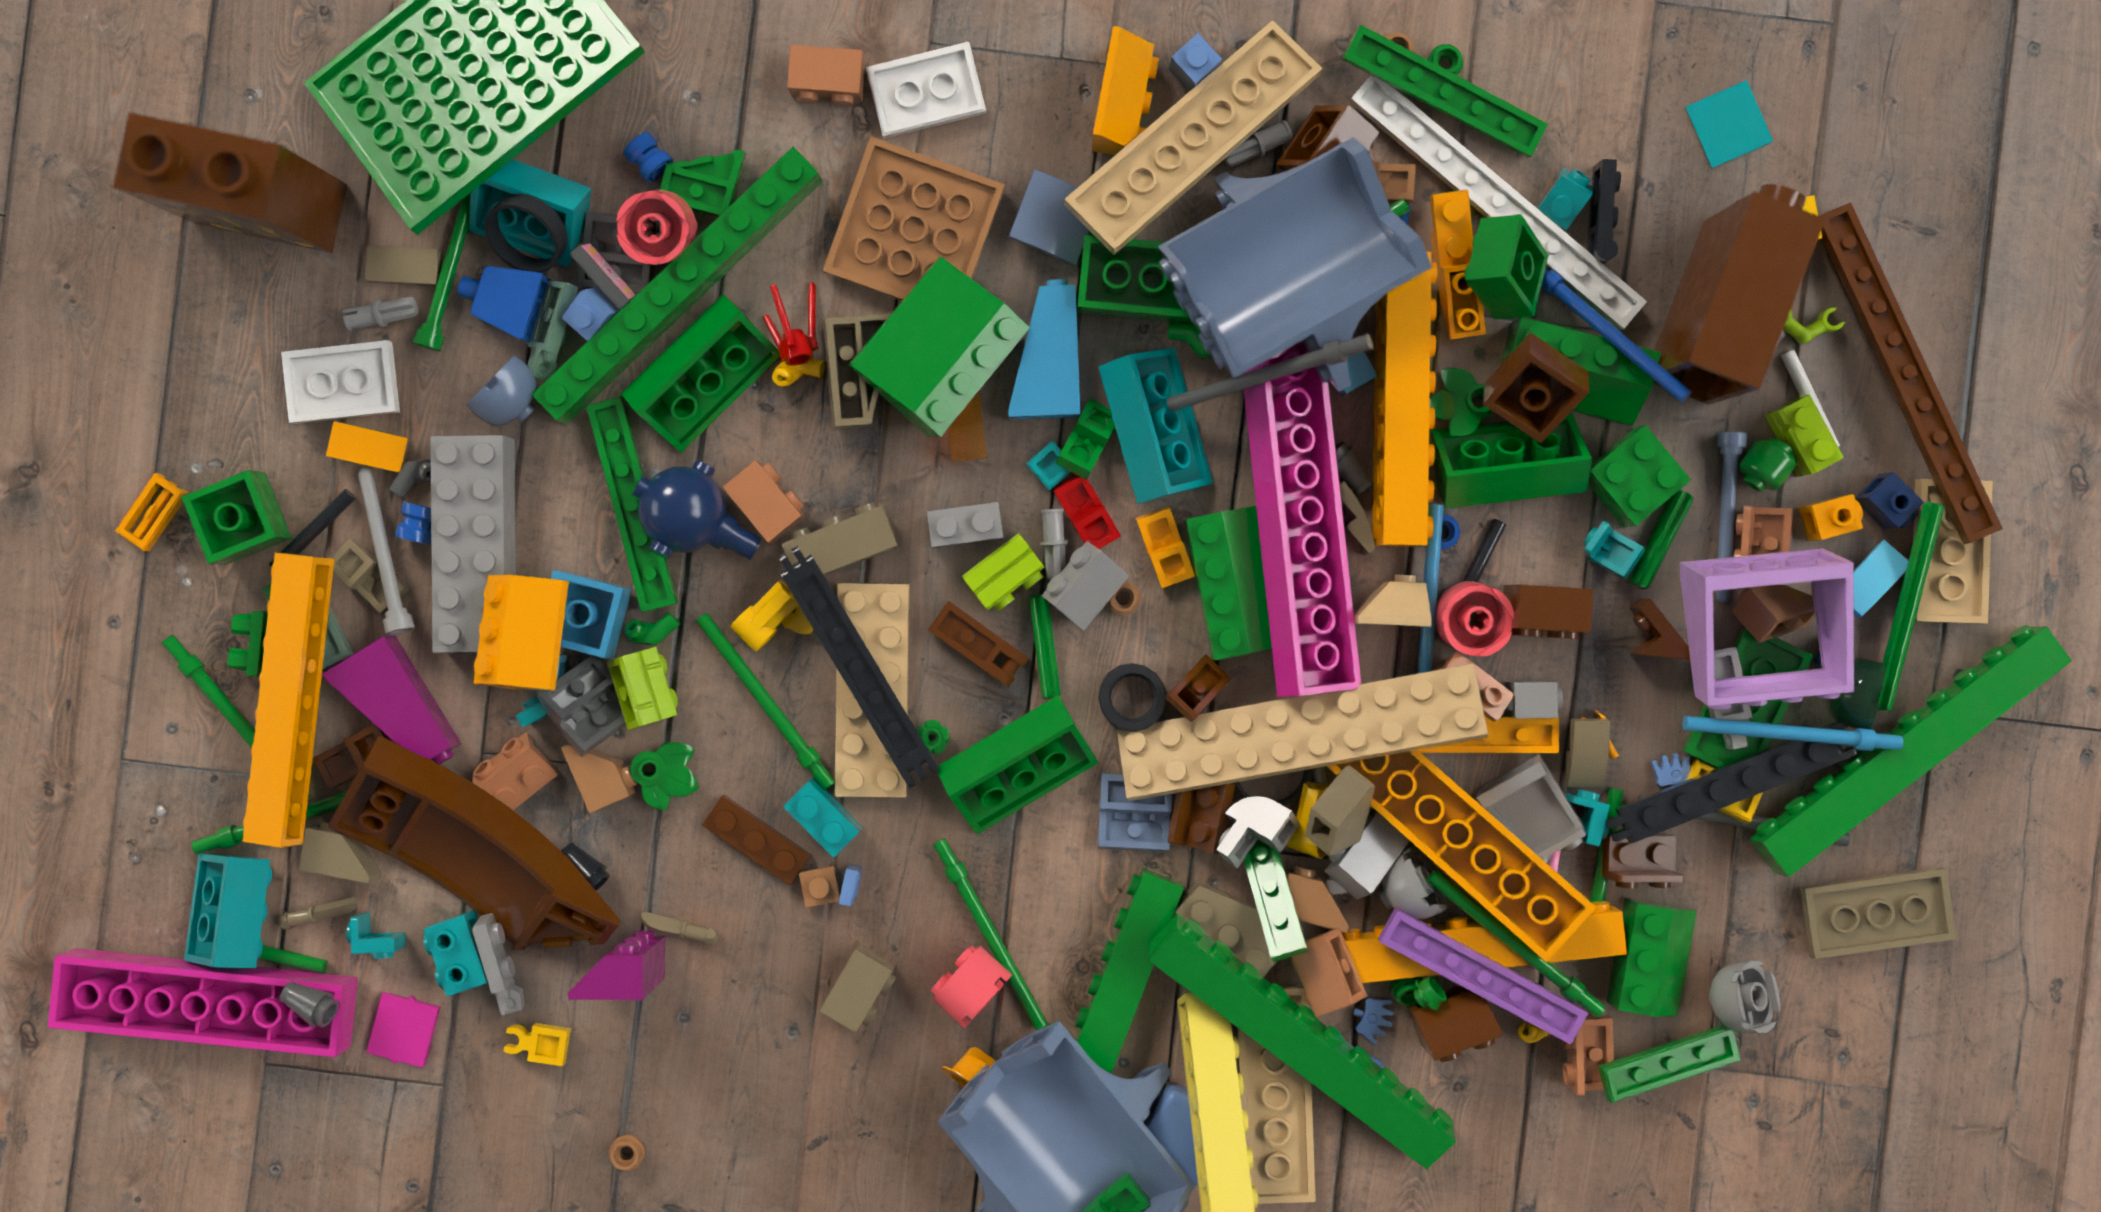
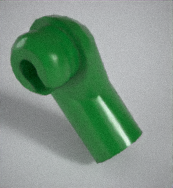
(651, 633)

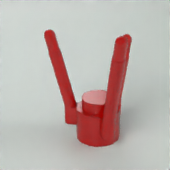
(796, 346)

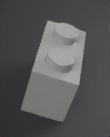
(965, 525)
(1085, 585)
(1367, 862)

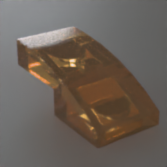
(967, 433)

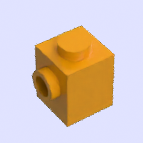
(1831, 517)

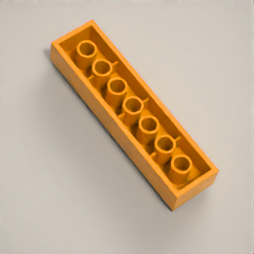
(1403, 413)
(1475, 849)

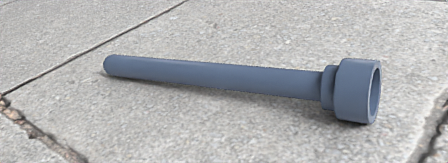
(1730, 446)

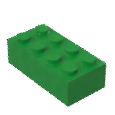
(1127, 283)

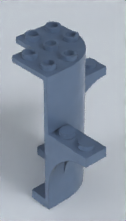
(1292, 260)
(1060, 1129)

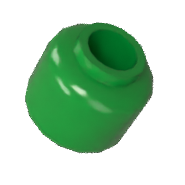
(1767, 464)

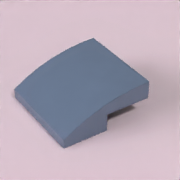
(1046, 222)
(1132, 824)

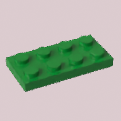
(1755, 659)

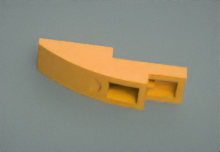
(1452, 253)

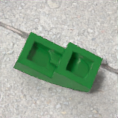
(1087, 439)
(1120, 1196)

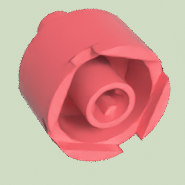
(636, 228)
(1492, 618)
(970, 986)

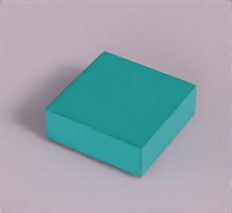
(1044, 466)

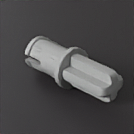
(1260, 143)
(379, 313)
(1053, 542)

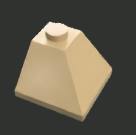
(1396, 604)

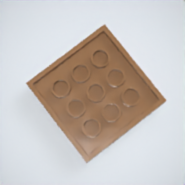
(906, 216)

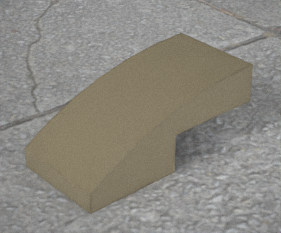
(1358, 527)
(361, 572)
(1588, 752)

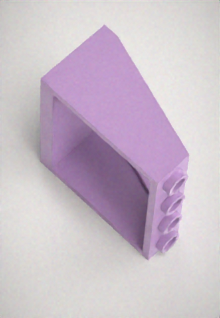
(1834, 613)

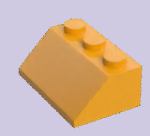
(1123, 91)
(521, 632)

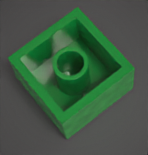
(1506, 267)
(1636, 476)
(236, 517)

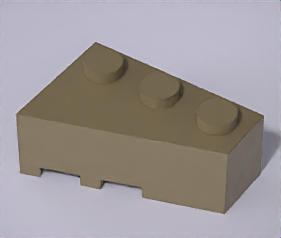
(850, 395)
(1229, 921)

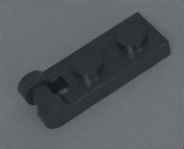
(1603, 214)

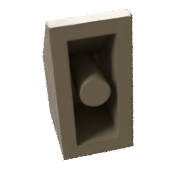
(336, 855)

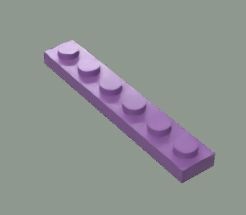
(1482, 975)

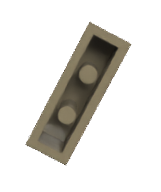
(845, 541)

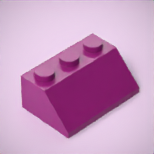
(626, 971)

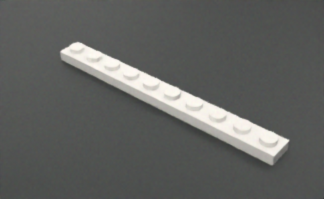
(1496, 198)

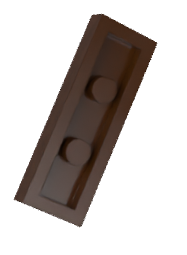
(756, 839)

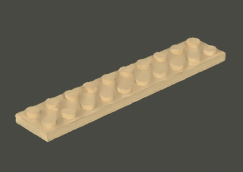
(1303, 733)

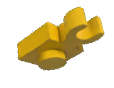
(544, 1043)

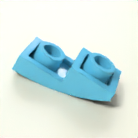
(1876, 575)

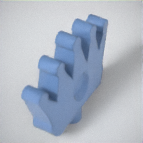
(1671, 773)
(1372, 1017)

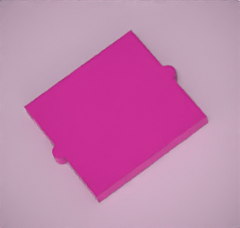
(403, 1029)

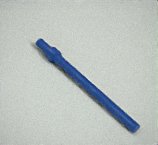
(1553, 285)

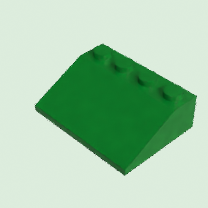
(939, 347)
(1230, 581)

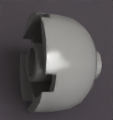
(1407, 887)
(1745, 997)

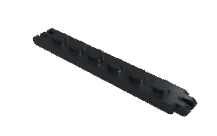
(857, 666)
(1725, 786)

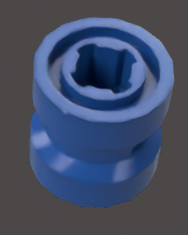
(647, 156)
(416, 524)

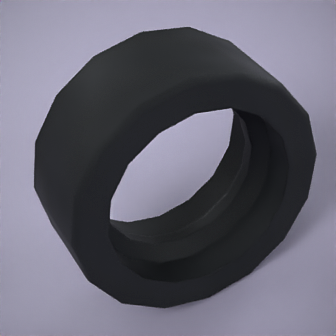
(1148, 718)

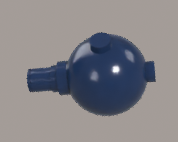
(687, 511)

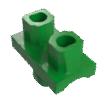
(251, 658)

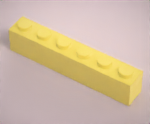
(1216, 1109)

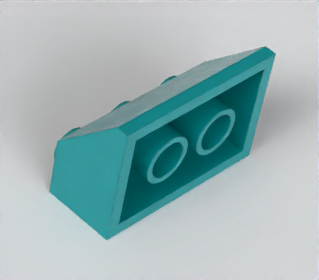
(522, 229)
(227, 911)

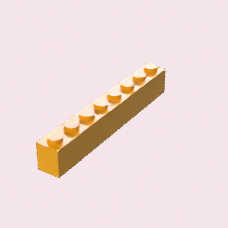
(288, 700)
(1597, 937)

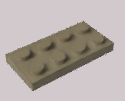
(1878, 912)

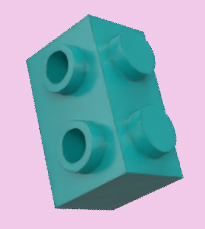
(455, 953)

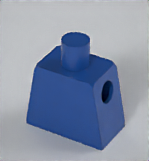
(506, 298)

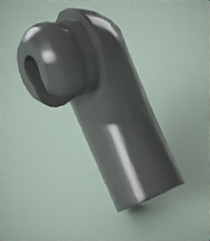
(412, 472)

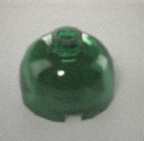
(1860, 707)

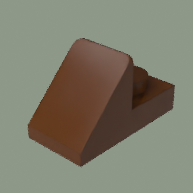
(1663, 639)
(1198, 688)

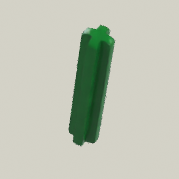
(1661, 539)
(1045, 647)

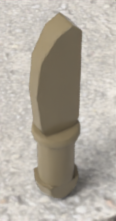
(316, 913)
(677, 928)

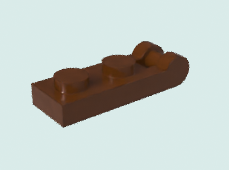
(977, 642)

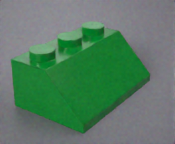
(1656, 960)

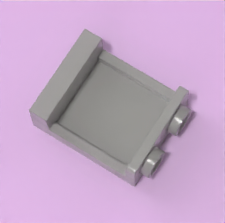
(1533, 808)

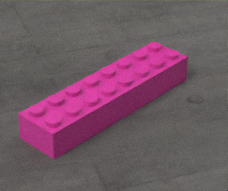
(194, 1002)

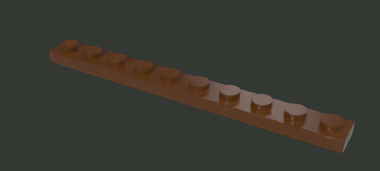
(1908, 375)

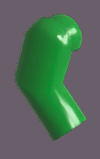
(1189, 333)

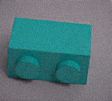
(823, 817)

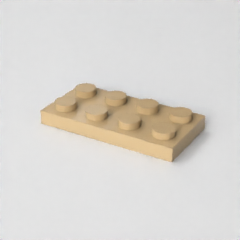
(1958, 573)

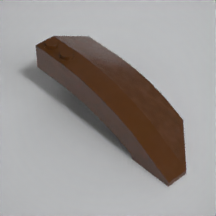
(471, 848)

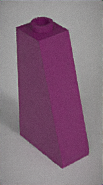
(395, 698)

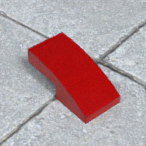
(1086, 512)

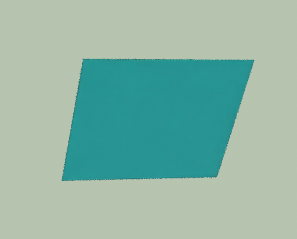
(1729, 124)

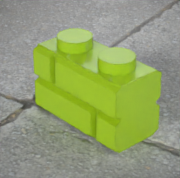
(1805, 431)
(1004, 572)
(643, 687)

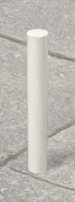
(1803, 384)

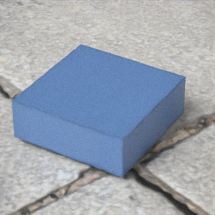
(850, 885)

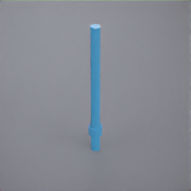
(1431, 576)
(1860, 738)

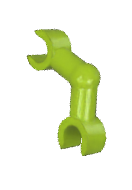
(1805, 334)

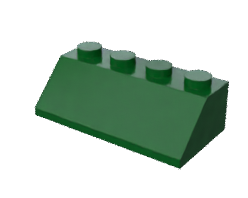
(701, 373)
(1615, 382)
(1509, 465)
(1016, 765)

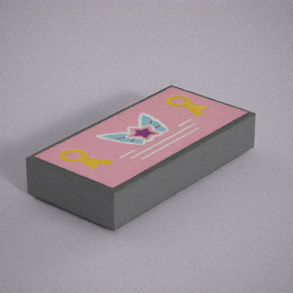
(602, 275)

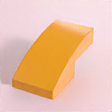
(366, 446)
(1165, 547)

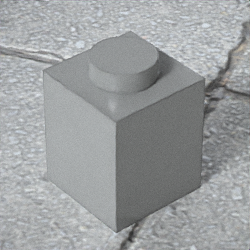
(1534, 699)

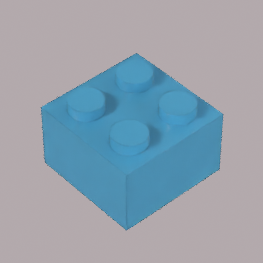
(593, 614)

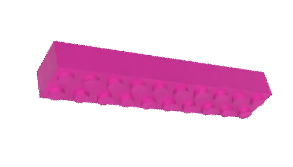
(1302, 532)

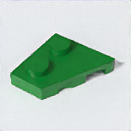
(706, 182)

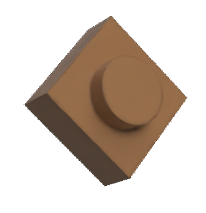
(820, 886)

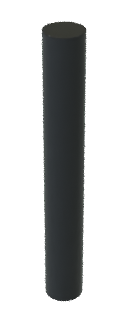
(319, 524)
(1485, 551)

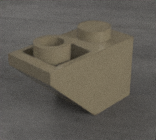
(1340, 812)

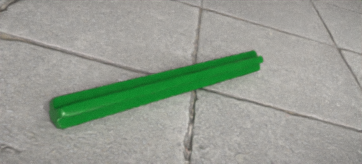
(1909, 601)

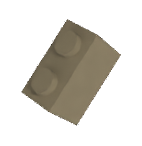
(858, 987)

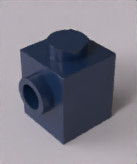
(1889, 501)

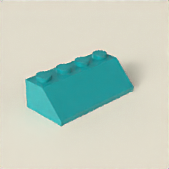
(1157, 443)

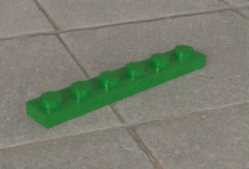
(1444, 91)
(622, 473)

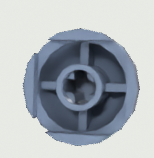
(506, 395)

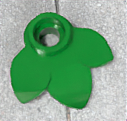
(1456, 402)
(670, 774)

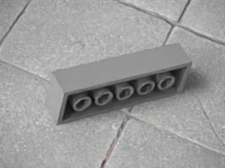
(469, 531)

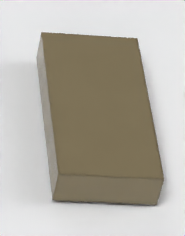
(403, 265)

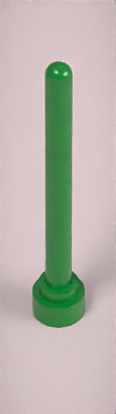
(430, 334)

